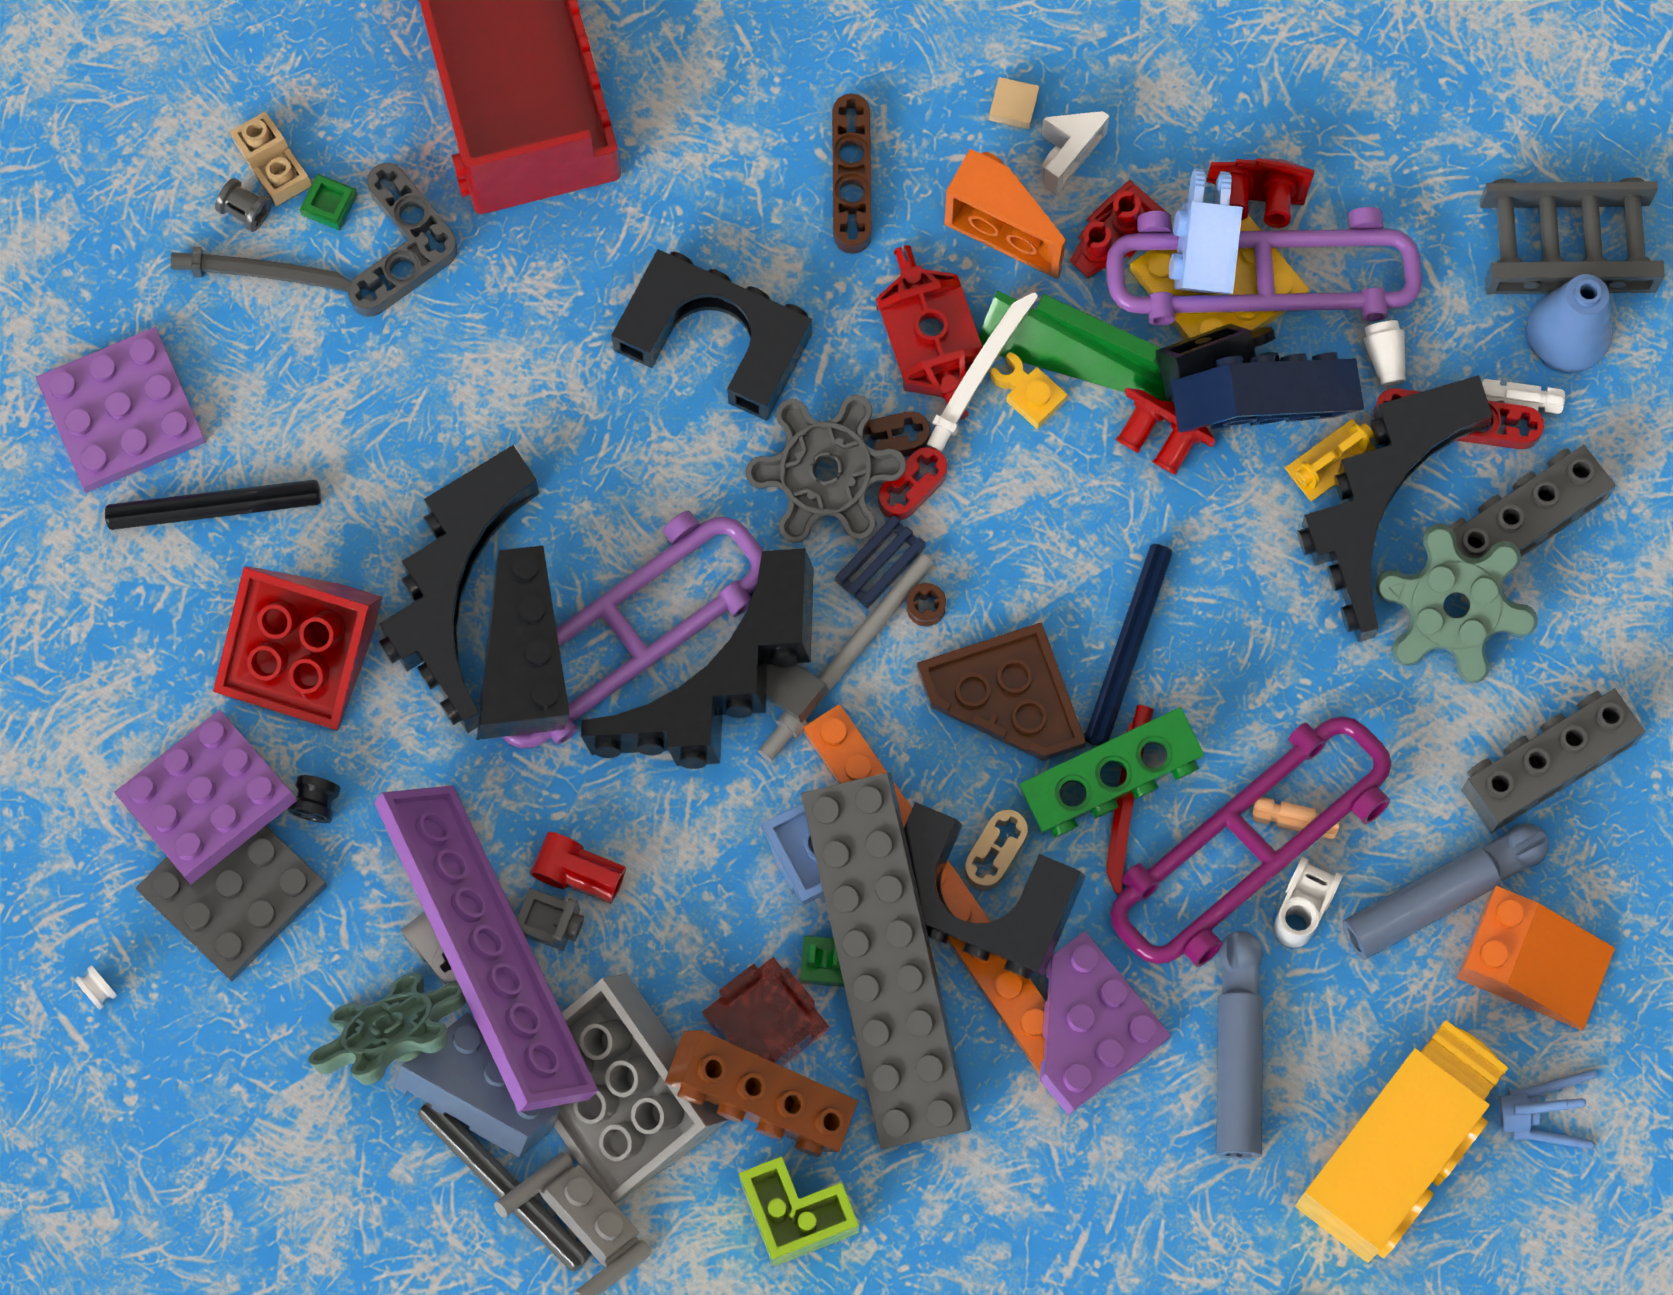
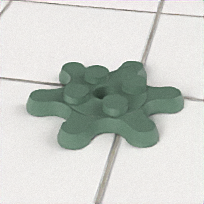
(1445, 574)
(389, 1029)

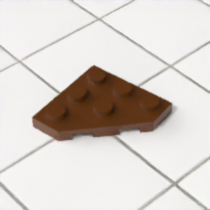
(1007, 691)

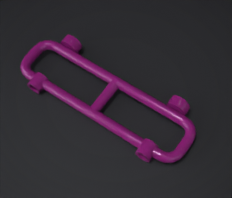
(1197, 939)

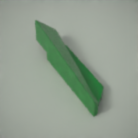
(1078, 346)

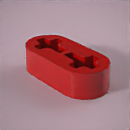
(920, 490)

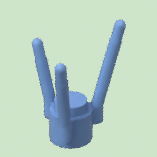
(1521, 1111)

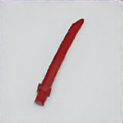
(1123, 814)

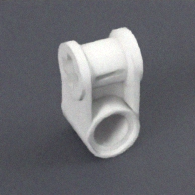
(1307, 897)

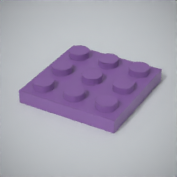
(120, 409)
(205, 796)

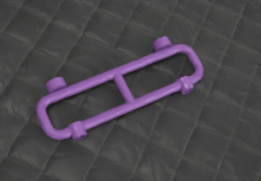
(1364, 230)
(685, 536)

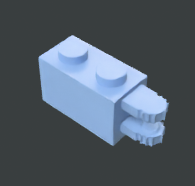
(1206, 239)

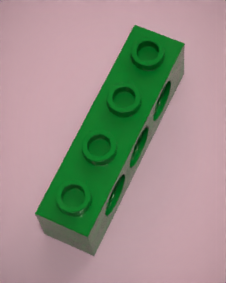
(1168, 731)

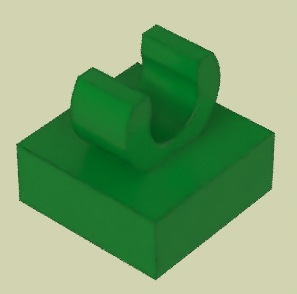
(820, 962)

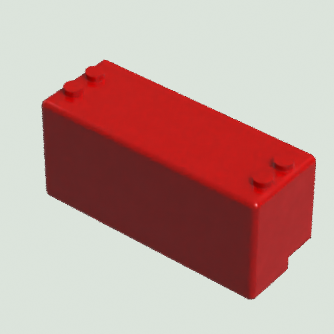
(520, 99)

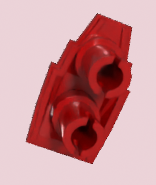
(1266, 180)
(1108, 223)
(1142, 421)

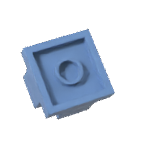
(794, 853)

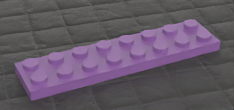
(486, 948)

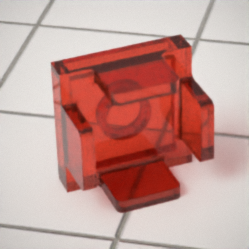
(766, 1013)

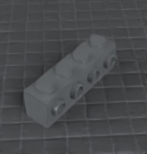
(1538, 505)
(1551, 760)

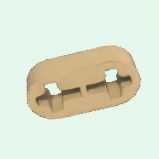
(987, 844)

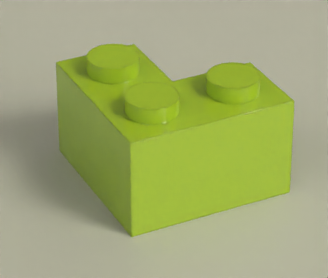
(791, 1224)

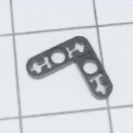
(414, 250)

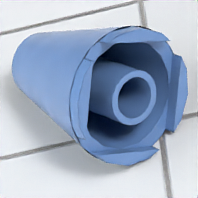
(1572, 325)

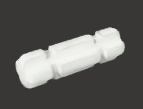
(1525, 394)

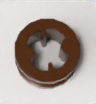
(928, 617)

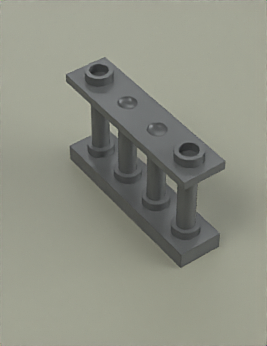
(1517, 277)

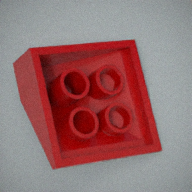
(296, 644)

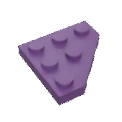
(1091, 1025)

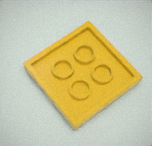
(1153, 275)

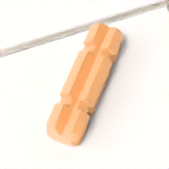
(1287, 815)

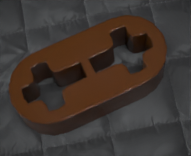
(894, 425)

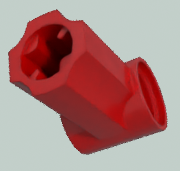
(566, 864)

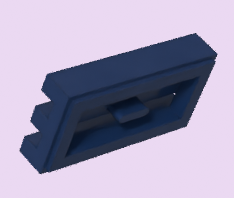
(904, 535)

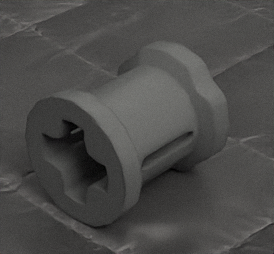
(243, 204)

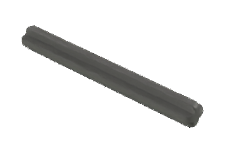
(502, 1182)

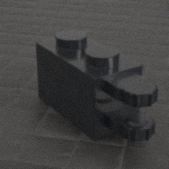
(1203, 350)

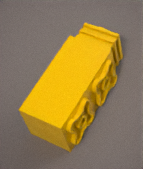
(1405, 1143)

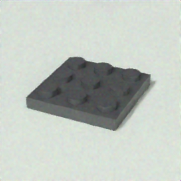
(236, 903)

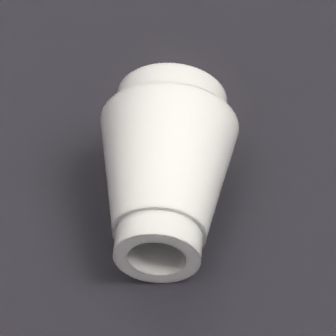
(1387, 351)

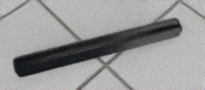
(212, 504)

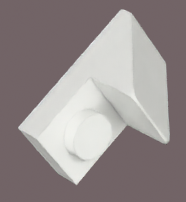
(1074, 141)

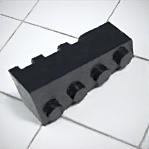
(522, 659)

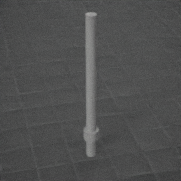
(791, 727)

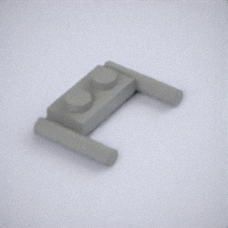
(587, 1214)

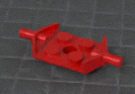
(928, 362)

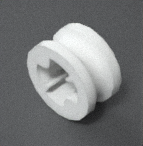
(95, 987)

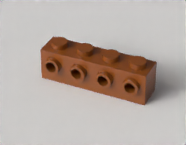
(761, 1092)

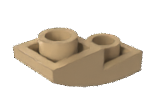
(270, 158)

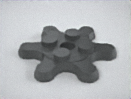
(805, 447)

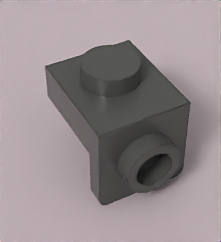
(550, 919)

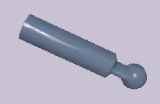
(1444, 890)
(1239, 1049)

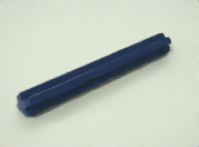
(1128, 645)

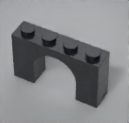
(677, 288)
(1022, 936)

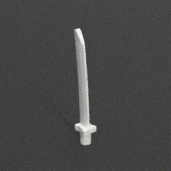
(947, 423)

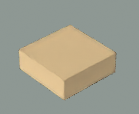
(1014, 103)

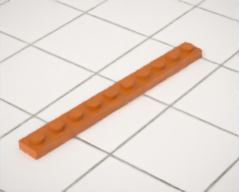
(1010, 995)

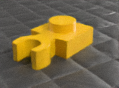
(1031, 395)

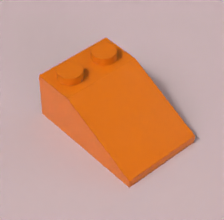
(999, 212)
(1535, 958)

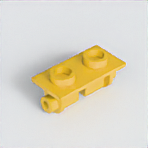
(1316, 468)

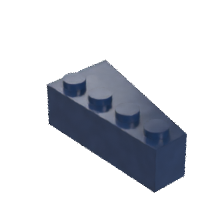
(1267, 391)

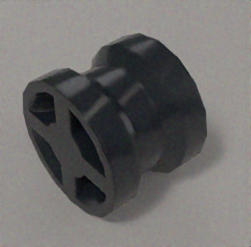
(314, 799)

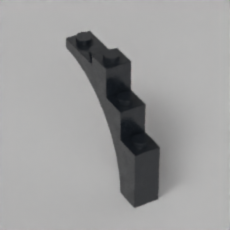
(1411, 433)
(466, 518)
(734, 681)

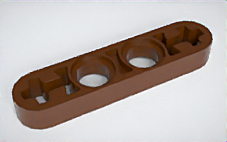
(851, 173)

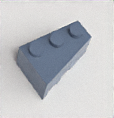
(469, 1087)

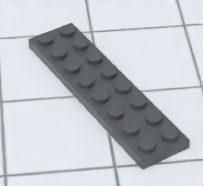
(886, 961)

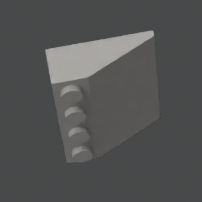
(634, 1119)

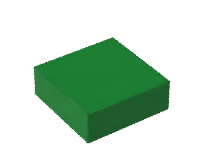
(328, 202)

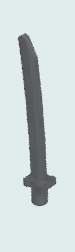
(202, 263)

